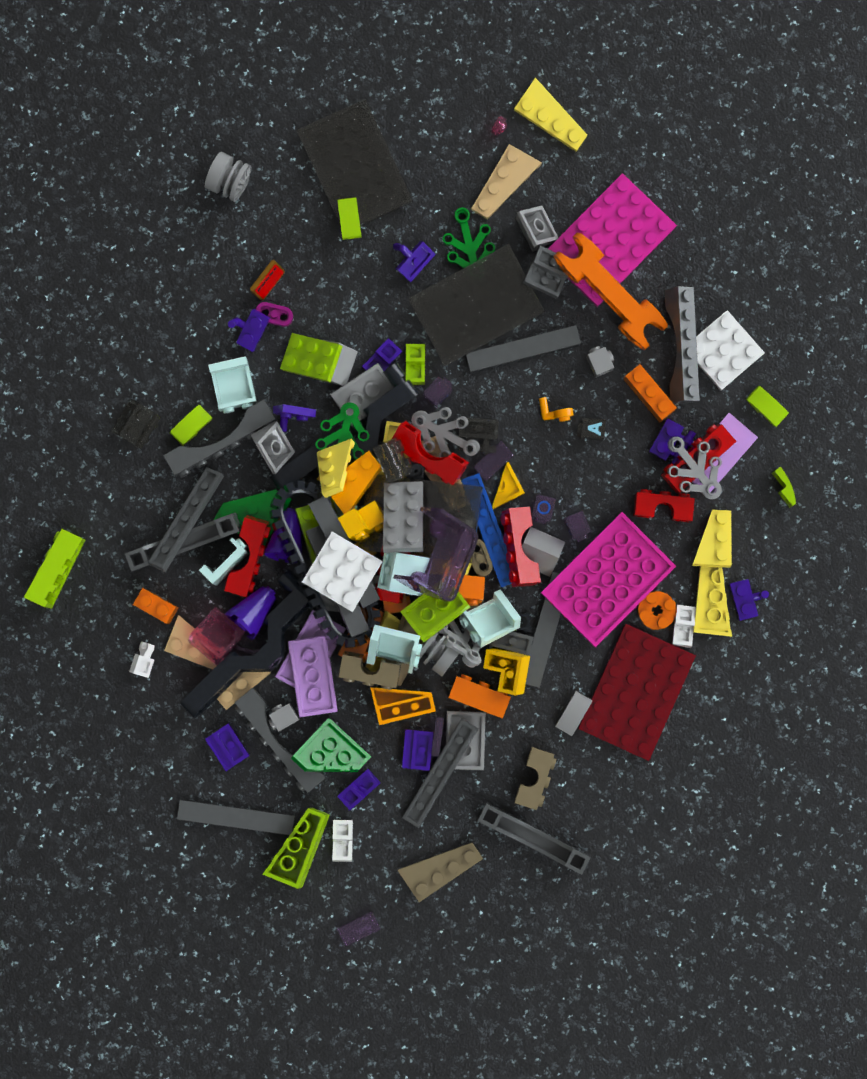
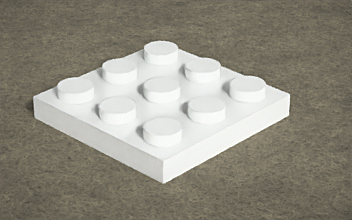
(725, 350)
(342, 571)

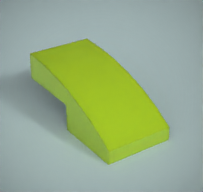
(349, 218)
(415, 363)
(767, 406)
(190, 425)
(787, 492)

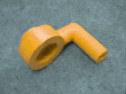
(562, 414)

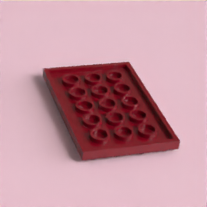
(637, 692)

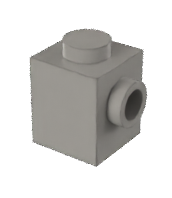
(600, 361)
(283, 717)

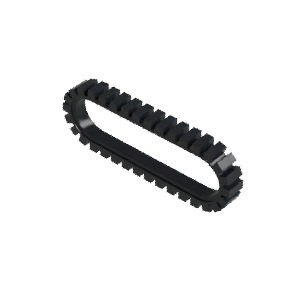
(282, 496)

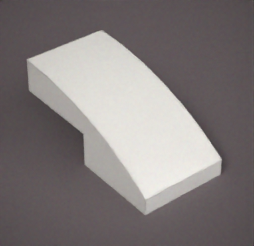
(684, 626)
(342, 840)

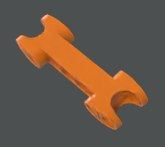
(634, 315)

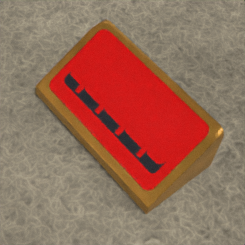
(267, 280)

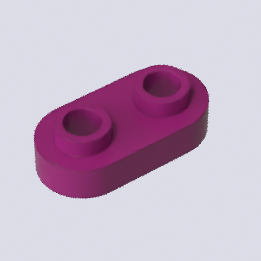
(275, 313)

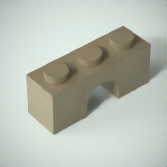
(353, 669)
(531, 795)

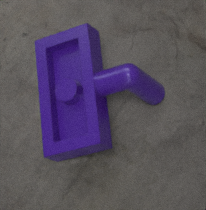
(414, 260)
(252, 329)
(287, 412)
(745, 600)

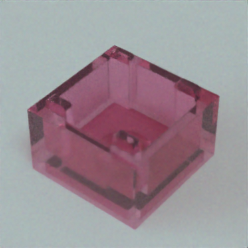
(216, 636)

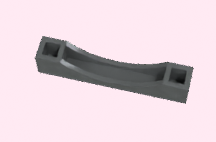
(685, 380)
(184, 458)
(197, 537)
(254, 709)
(534, 838)

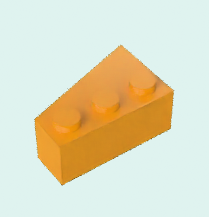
(358, 479)
(401, 704)

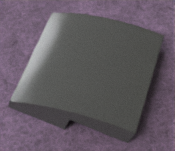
(545, 273)

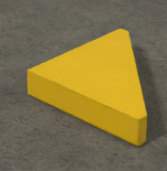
(508, 488)

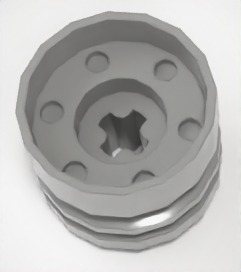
(225, 175)
(441, 654)

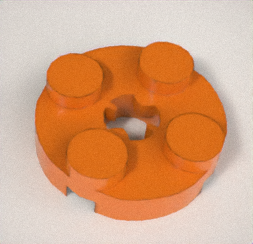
(661, 620)

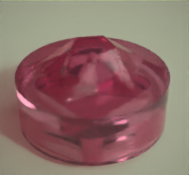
(499, 126)

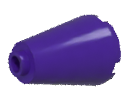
(274, 547)
(252, 611)

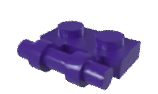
(669, 430)

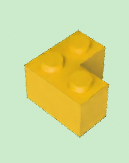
(362, 522)
(512, 668)

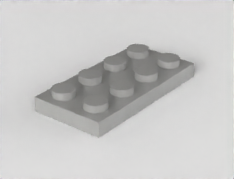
(403, 517)

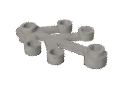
(442, 433)
(697, 469)
(470, 656)

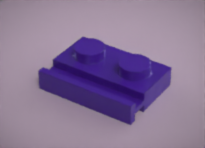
(227, 747)
(417, 750)

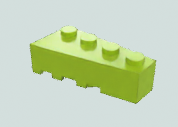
(55, 569)
(297, 853)

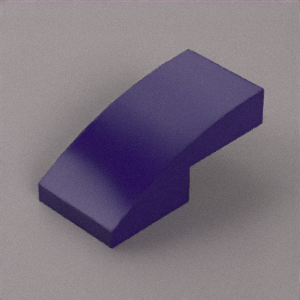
(384, 355)
(358, 789)

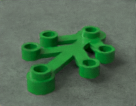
(469, 247)
(344, 434)

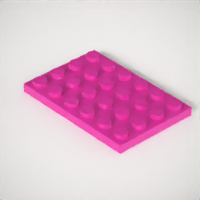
(622, 227)
(608, 579)

